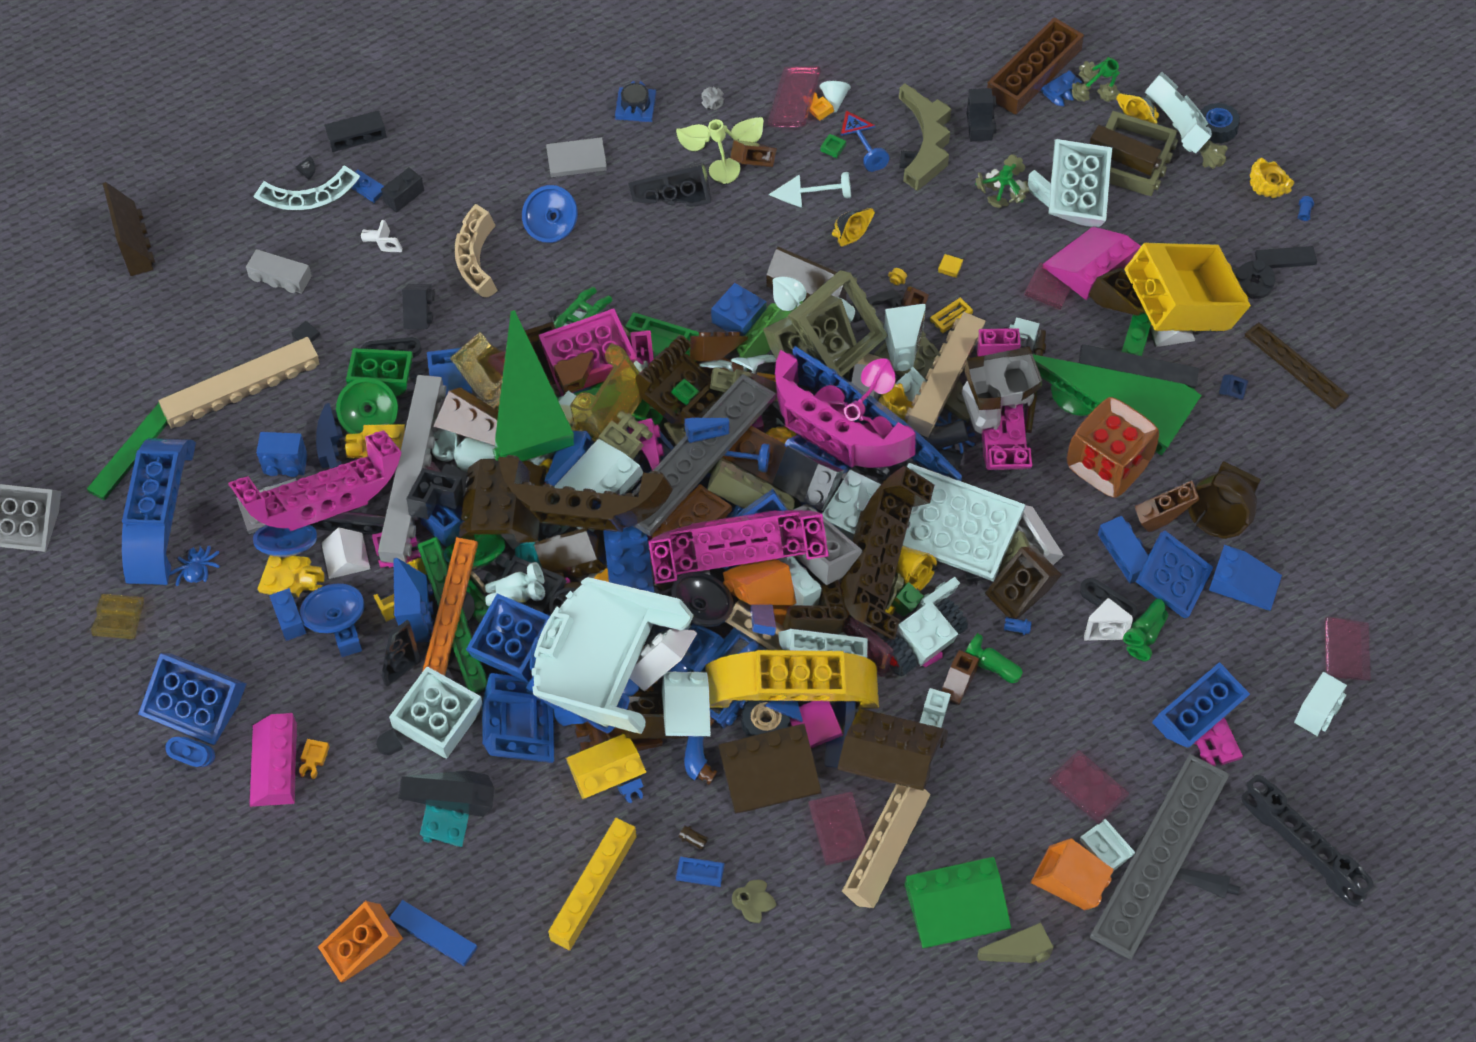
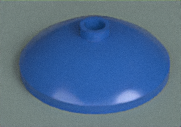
(540, 208)
(283, 542)
(332, 608)

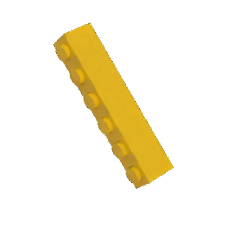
(592, 884)

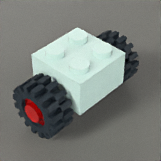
(925, 635)

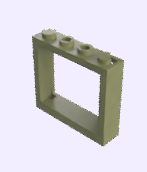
(1147, 129)
(866, 310)

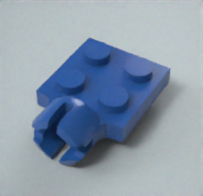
(700, 651)

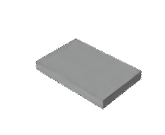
(576, 157)

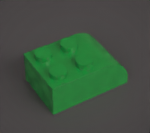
(384, 365)

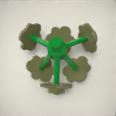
(998, 180)

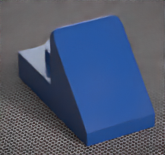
(348, 641)

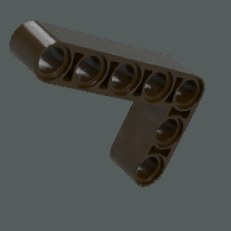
(825, 618)

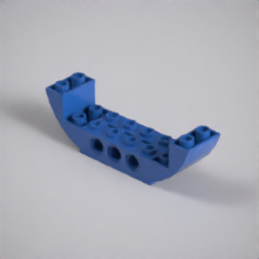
(151, 509)

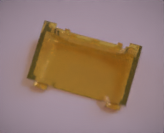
(615, 395)

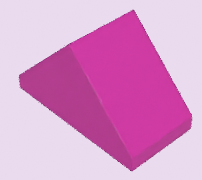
(642, 345)

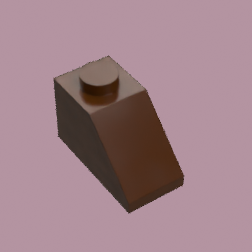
(753, 153)

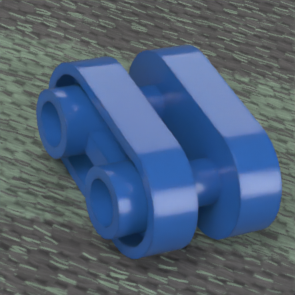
(190, 751)

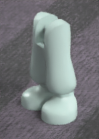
(516, 586)

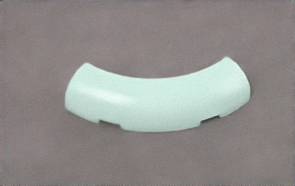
(308, 198)

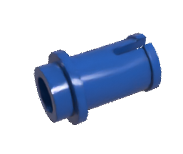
(1305, 204)
(1018, 625)

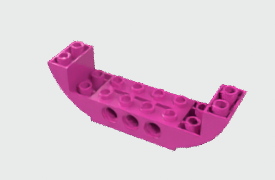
(831, 429)
(1007, 445)
(323, 493)
(737, 542)

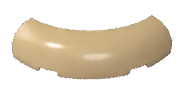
(468, 247)

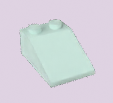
(686, 703)

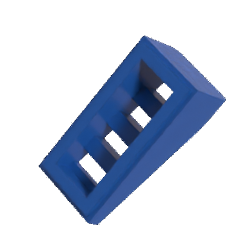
(705, 428)

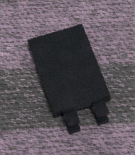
(552, 581)

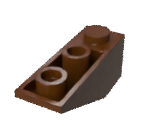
(715, 346)
(1166, 507)

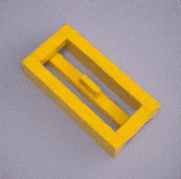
(940, 324)

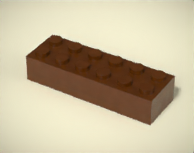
(1035, 65)

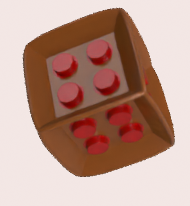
(1112, 447)

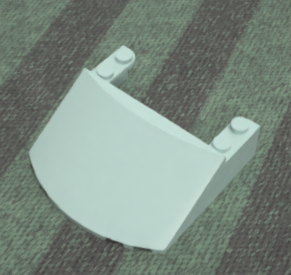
(594, 645)

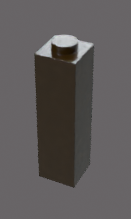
(1128, 150)

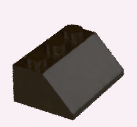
(572, 554)
(650, 706)

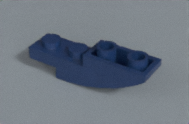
(328, 438)

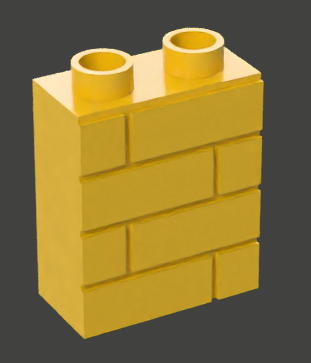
(1186, 287)

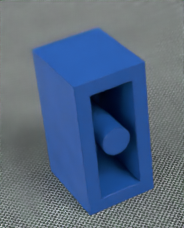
(287, 614)

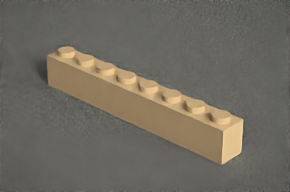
(945, 374)
(239, 382)

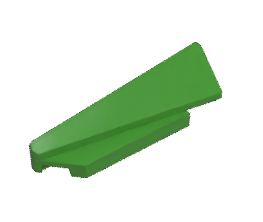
(757, 342)

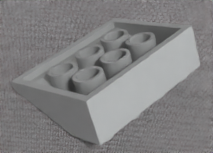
(27, 517)

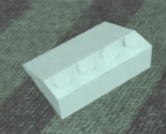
(1080, 182)
(603, 470)

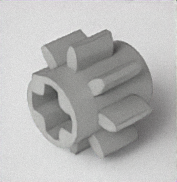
(712, 98)

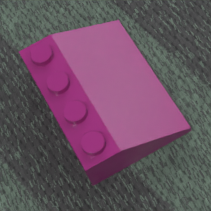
(1091, 256)
(585, 336)

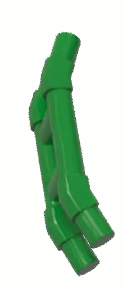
(581, 303)

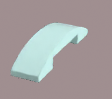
(935, 708)

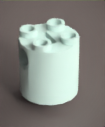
(471, 451)

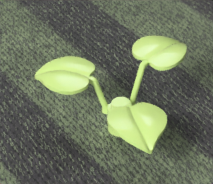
(695, 136)

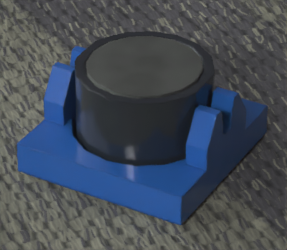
(635, 103)

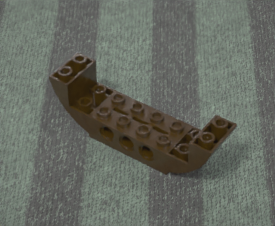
(585, 507)
(881, 538)

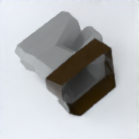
(999, 381)

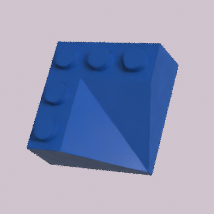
(413, 600)
(507, 636)

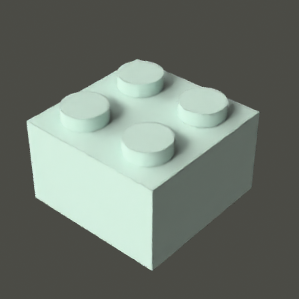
(1321, 704)

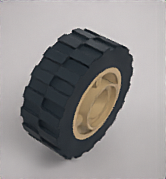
(752, 716)

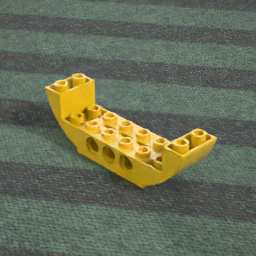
(793, 677)

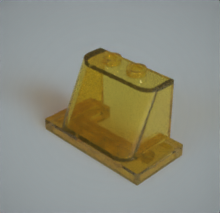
(474, 366)

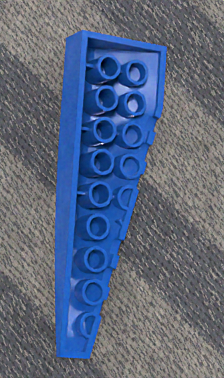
(817, 375)

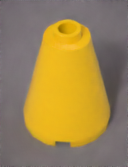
(915, 567)

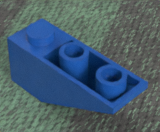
(567, 457)

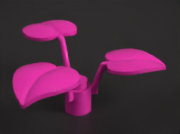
(876, 375)

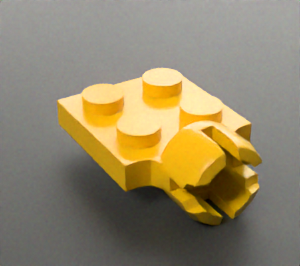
(356, 443)
(290, 573)

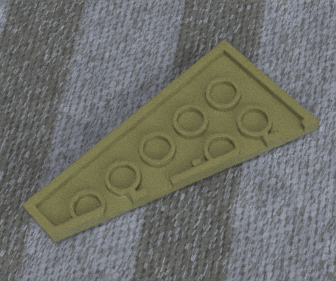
(923, 362)

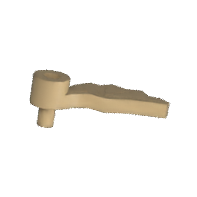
(477, 580)

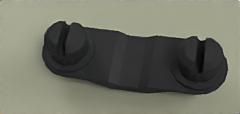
(890, 297)

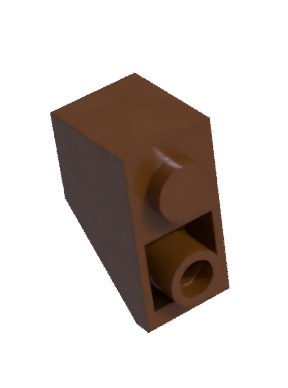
(574, 372)
(960, 676)

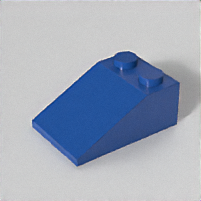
(1245, 578)

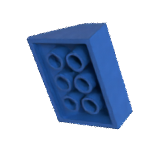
(191, 698)

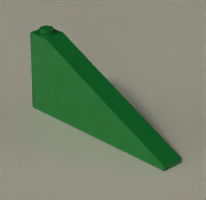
(1159, 400)
(529, 411)

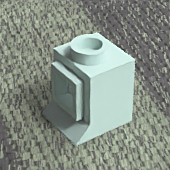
(1027, 331)

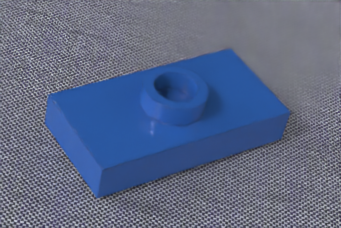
(367, 187)
(700, 871)

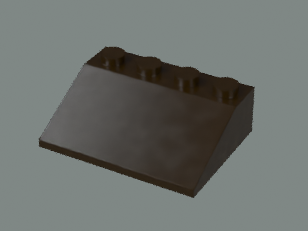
(129, 231)
(770, 768)

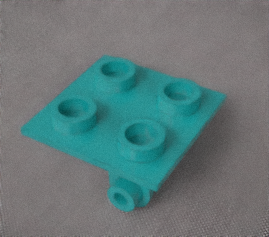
(444, 825)

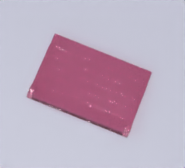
(1347, 649)

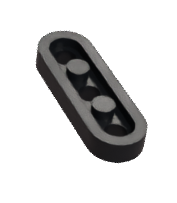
(397, 344)
(1102, 592)

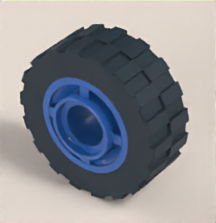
(1222, 121)

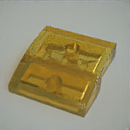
(117, 616)

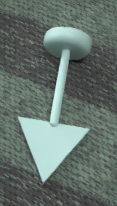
(792, 190)

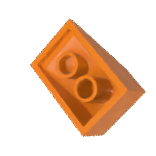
(360, 941)

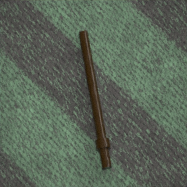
(1039, 349)

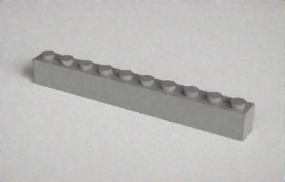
(415, 455)

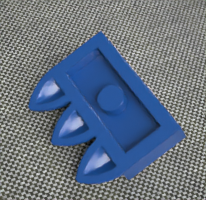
(1060, 88)

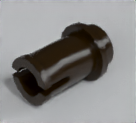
(693, 837)

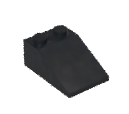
(807, 478)

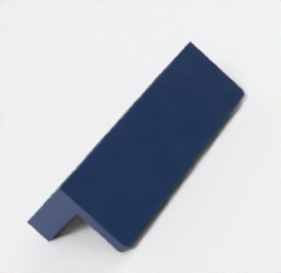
(845, 715)

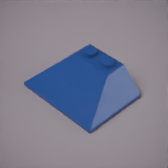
(516, 721)

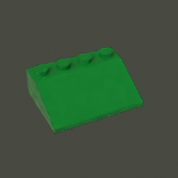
(957, 902)

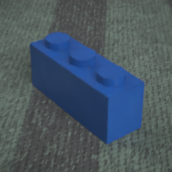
(1123, 547)

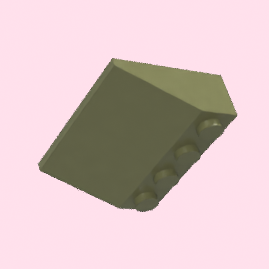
(829, 324)
(741, 485)

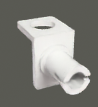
(381, 237)

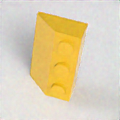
(605, 765)

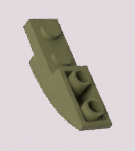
(724, 379)

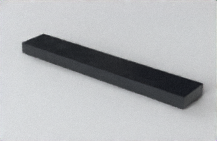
(1138, 365)

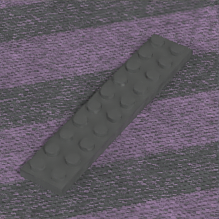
(692, 461)
(1159, 857)

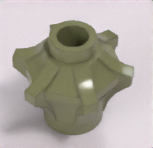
(1213, 154)

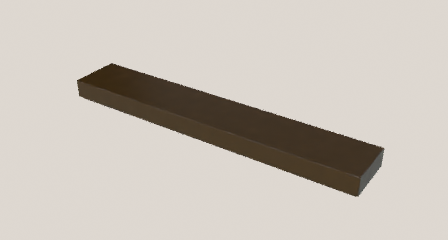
(1297, 365)

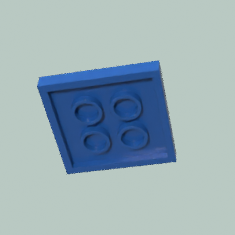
(1174, 574)

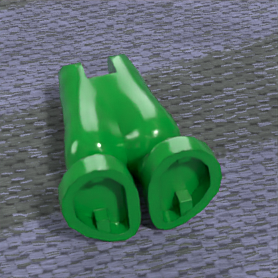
(1146, 630)
(994, 661)

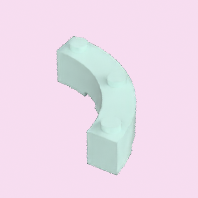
(1182, 112)

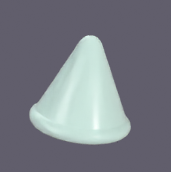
(834, 92)

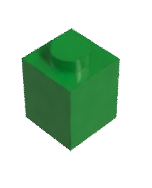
(906, 599)

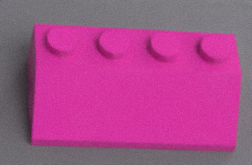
(273, 760)

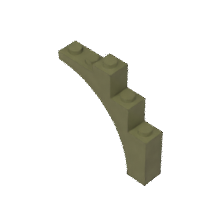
(932, 118)

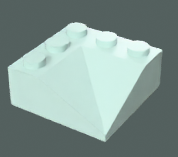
(436, 712)

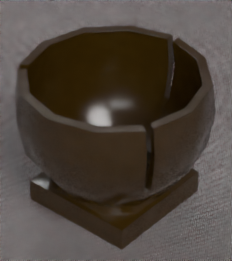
(1228, 501)

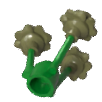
(1089, 73)

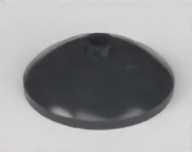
(704, 597)

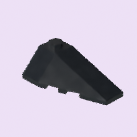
(681, 185)
(400, 653)
(454, 791)

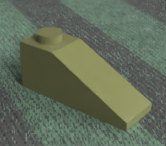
(1020, 947)

